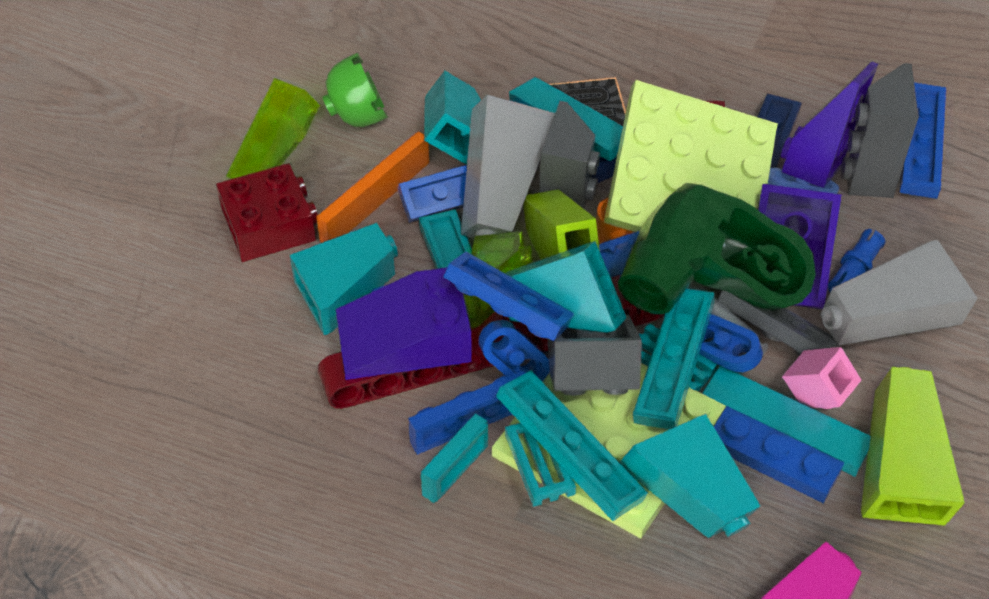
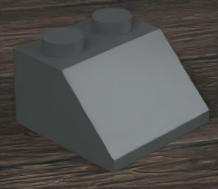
(569, 157)
(596, 360)

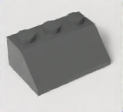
(882, 135)

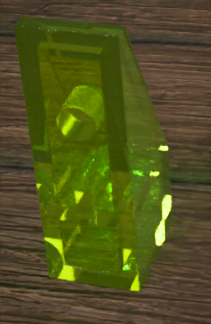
(275, 129)
(502, 252)

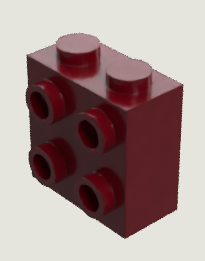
(267, 212)

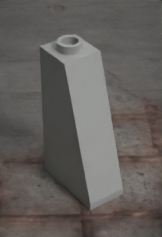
(501, 163)
(899, 298)

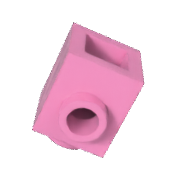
(822, 378)

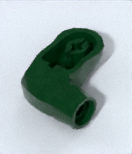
(719, 245)

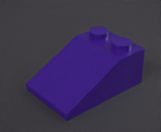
(821, 144)
(812, 217)
(405, 327)

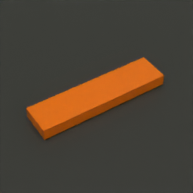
(373, 188)

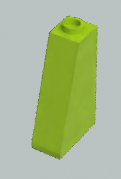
(557, 223)
(909, 453)

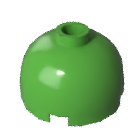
(353, 94)

